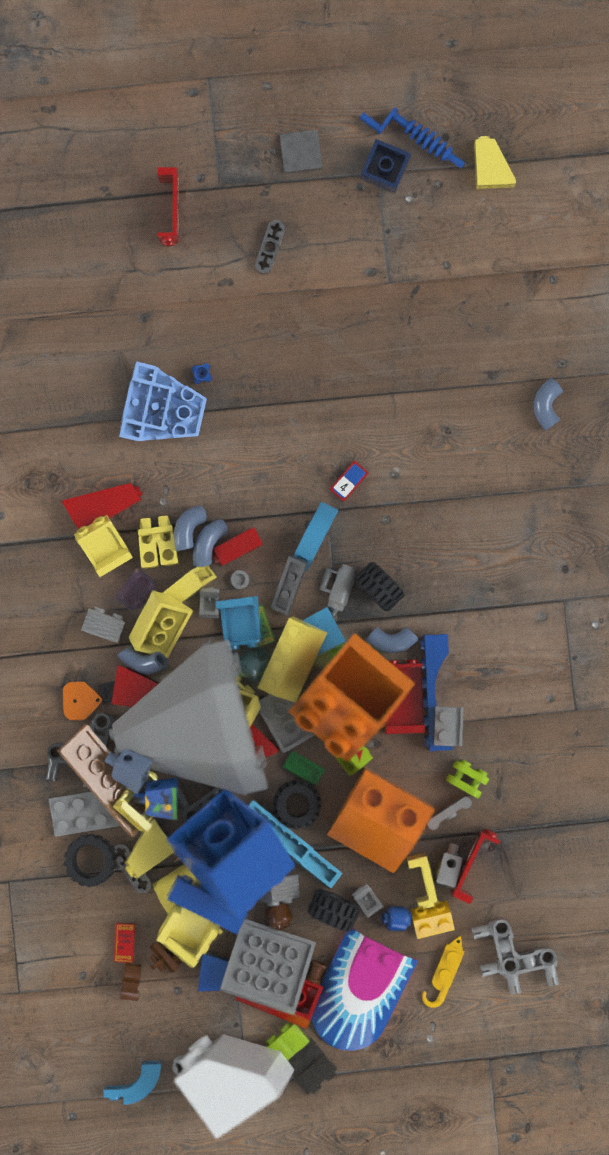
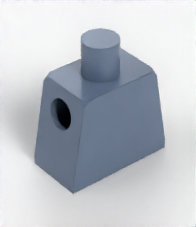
(130, 769)

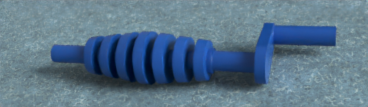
(416, 132)

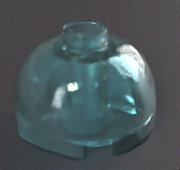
(253, 663)

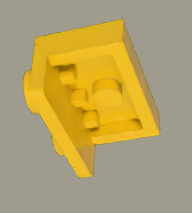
(432, 920)

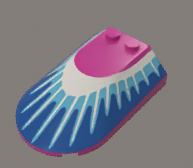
(360, 991)

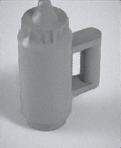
(341, 588)

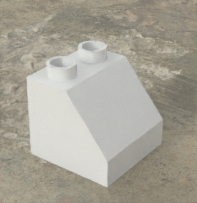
(231, 1079)

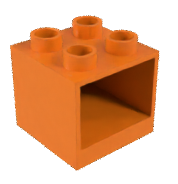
(351, 698)

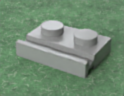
(448, 726)

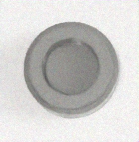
(239, 579)

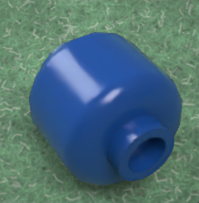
(396, 918)

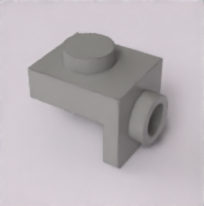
(208, 600)
(367, 900)

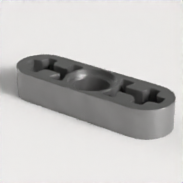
(260, 259)
(143, 877)

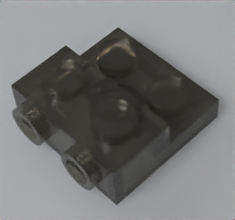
(312, 1067)

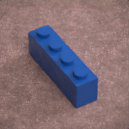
(199, 901)

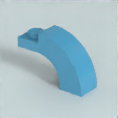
(138, 1089)

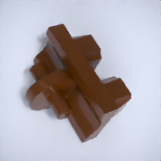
(170, 962)

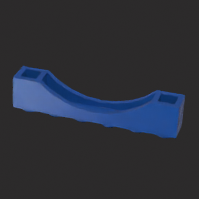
(435, 651)

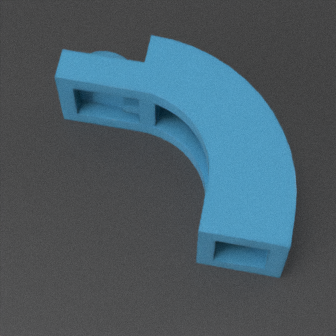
(315, 533)

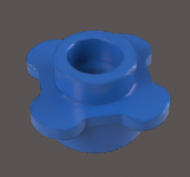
(201, 368)

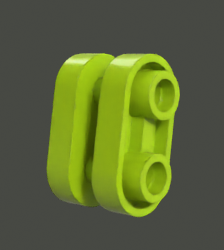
(479, 776)

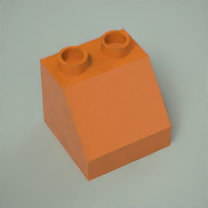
(380, 820)

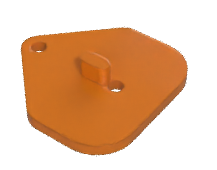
(85, 699)

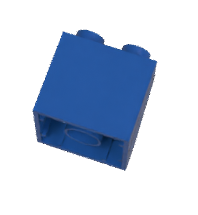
(232, 852)

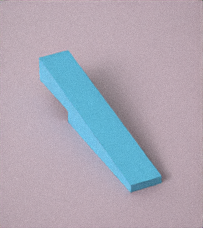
(301, 851)

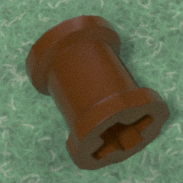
(315, 971)

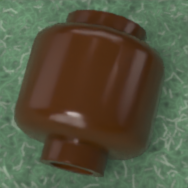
(279, 916)

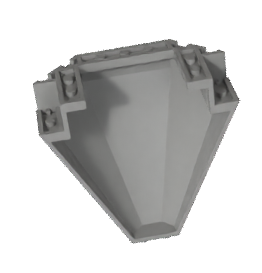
(197, 724)

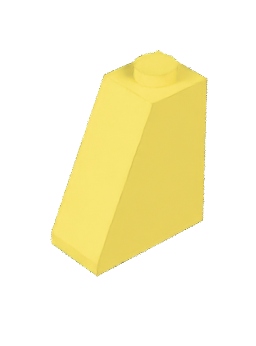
(491, 166)
(191, 583)
(148, 851)

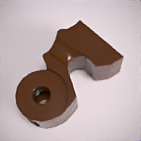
(131, 981)

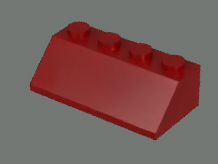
(305, 1007)

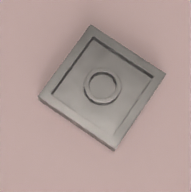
(301, 151)

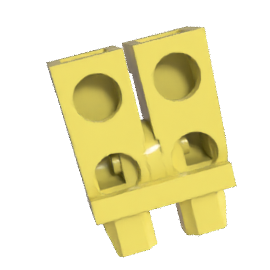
(157, 537)

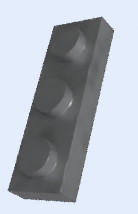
(289, 585)

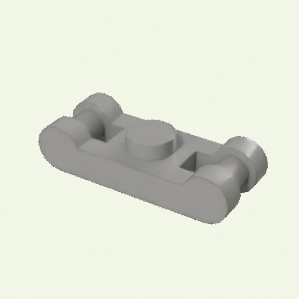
(448, 812)

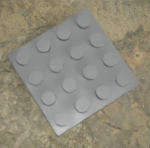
(268, 966)

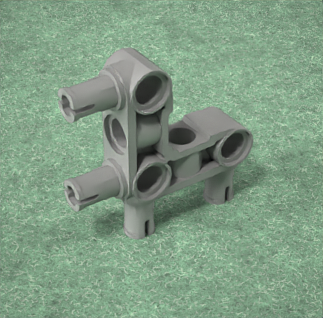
(523, 962)

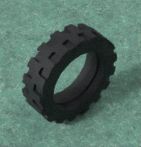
(71, 862)

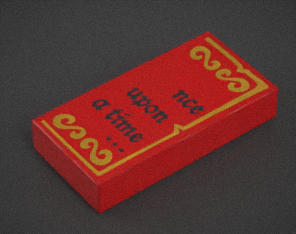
(124, 942)

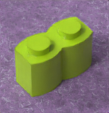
(288, 1041)

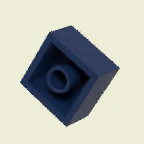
(385, 166)

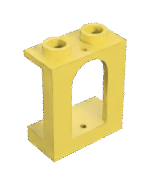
(141, 821)

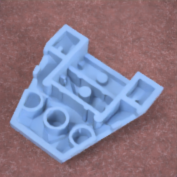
(160, 407)

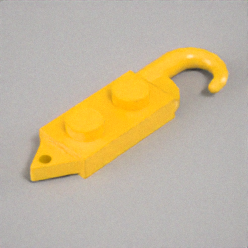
(445, 971)

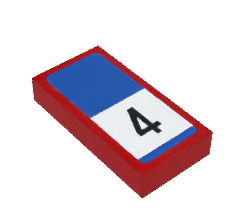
(349, 481)

